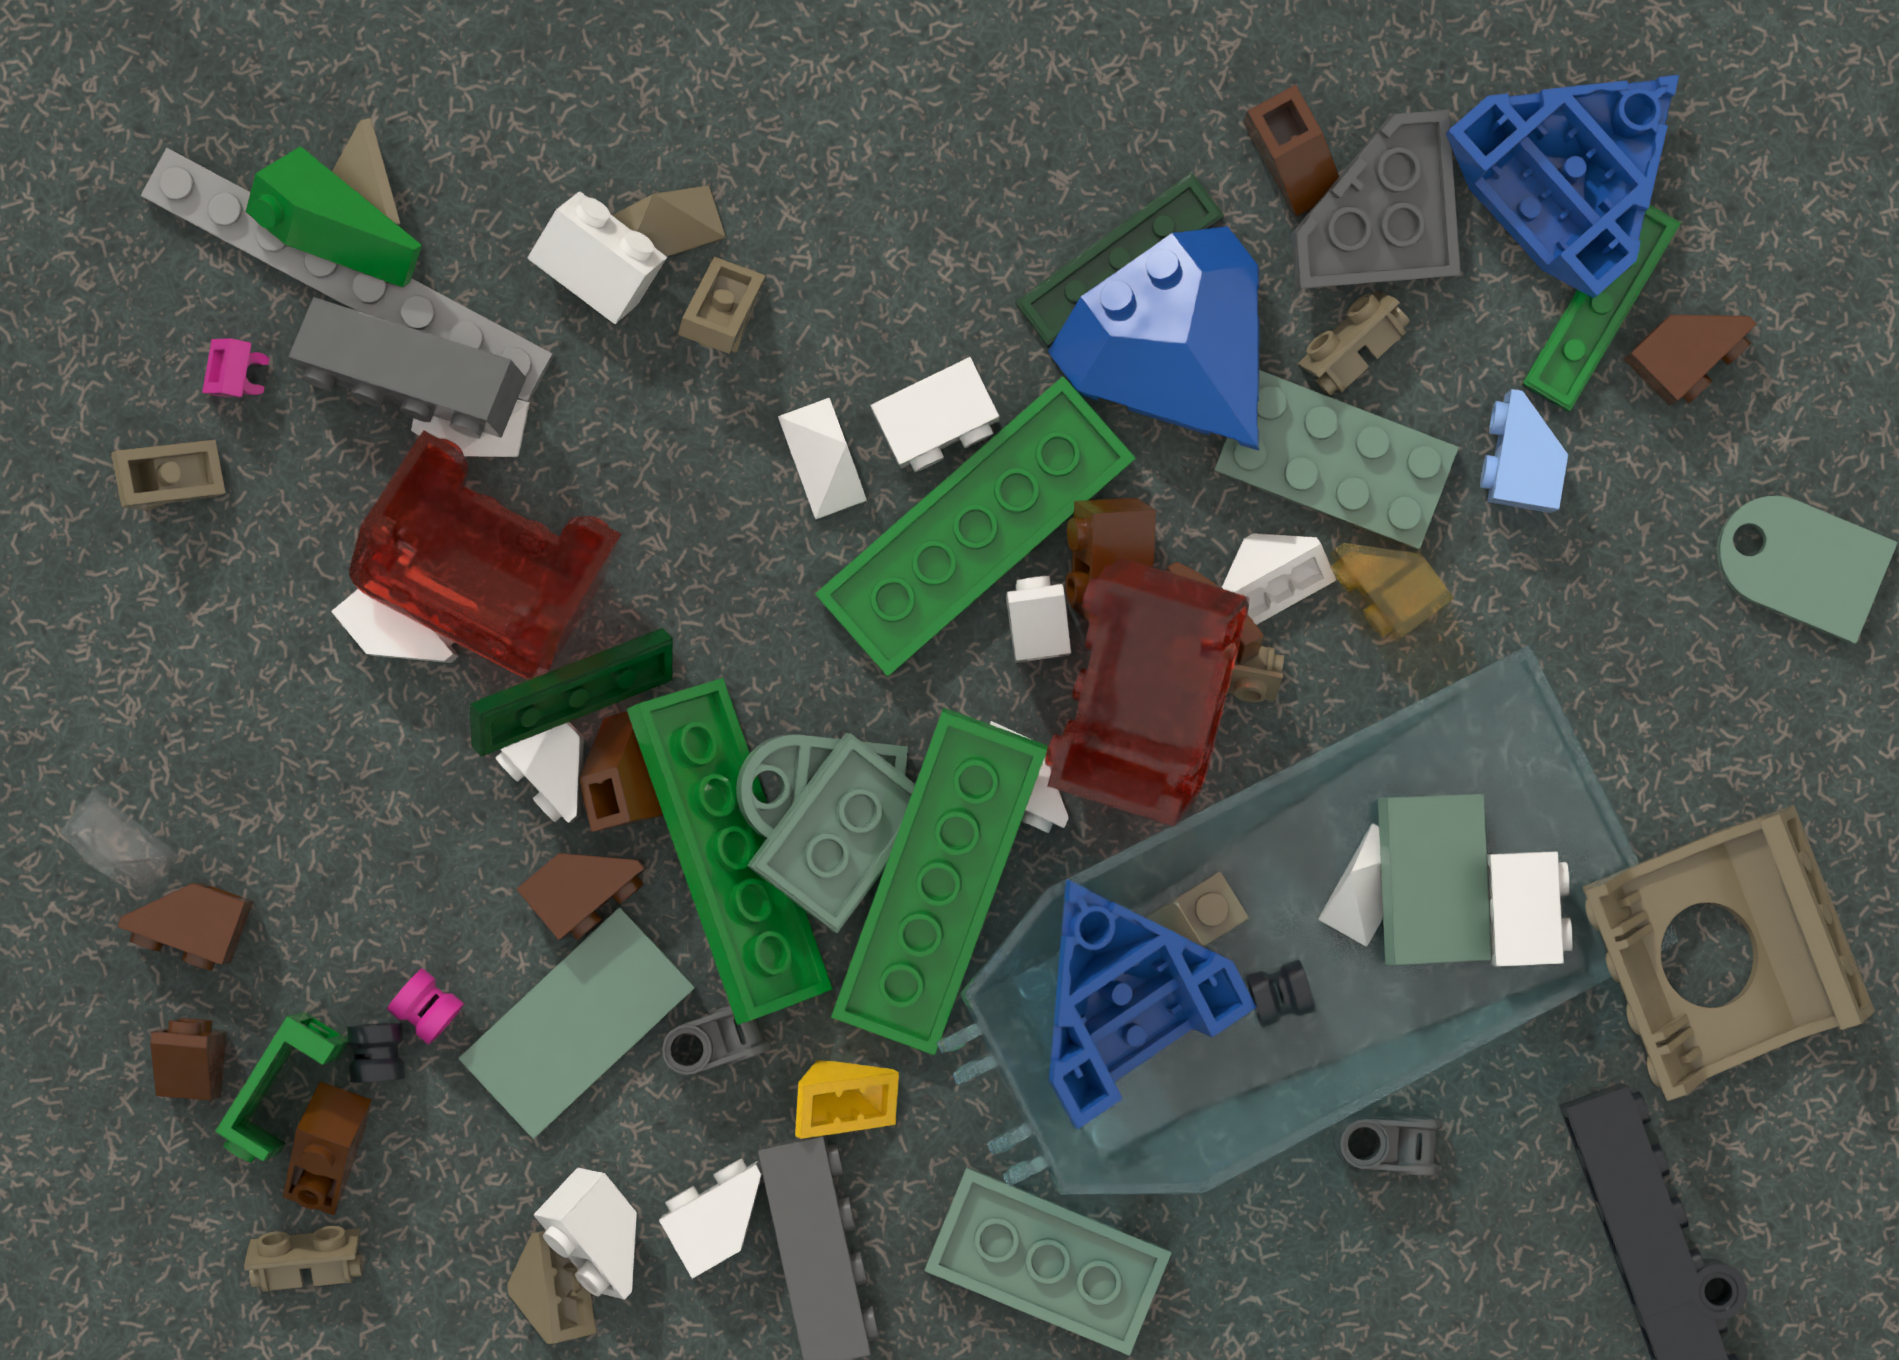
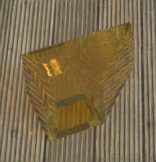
(1394, 583)

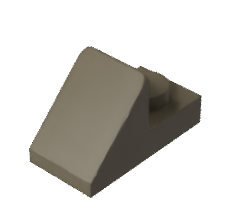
(722, 306)
(167, 474)
(1202, 911)

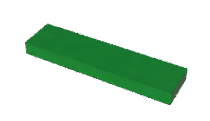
(1592, 322)

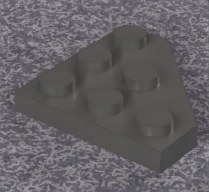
(1386, 211)

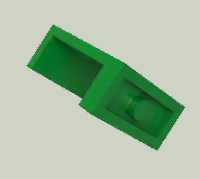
(299, 1032)

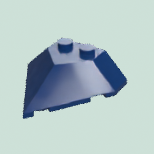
(1569, 172)
(1173, 336)
(1127, 996)

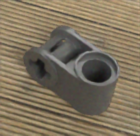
(719, 1041)
(1400, 1143)

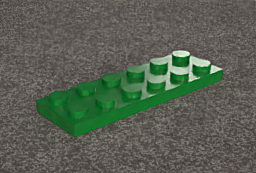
(975, 526)
(939, 881)
(751, 927)

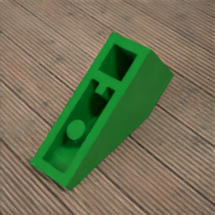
(327, 218)

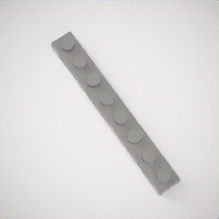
(220, 210)

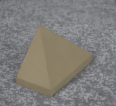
(364, 169)
(675, 219)
(550, 1293)

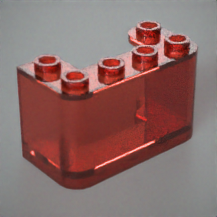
(476, 566)
(1149, 690)

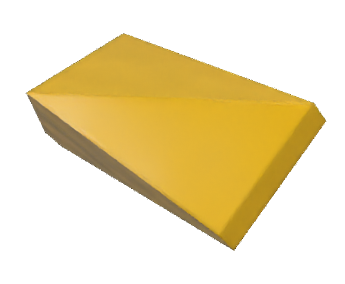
(845, 1098)

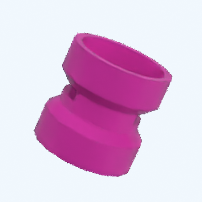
(416, 997)

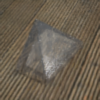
(118, 845)

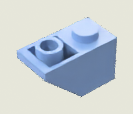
(1527, 458)

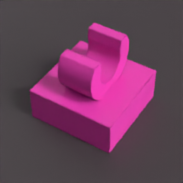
(228, 368)

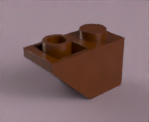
(1292, 148)
(1684, 349)
(1102, 535)
(616, 778)
(576, 886)
(192, 919)
(188, 1059)
(326, 1147)

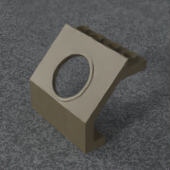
(1801, 957)

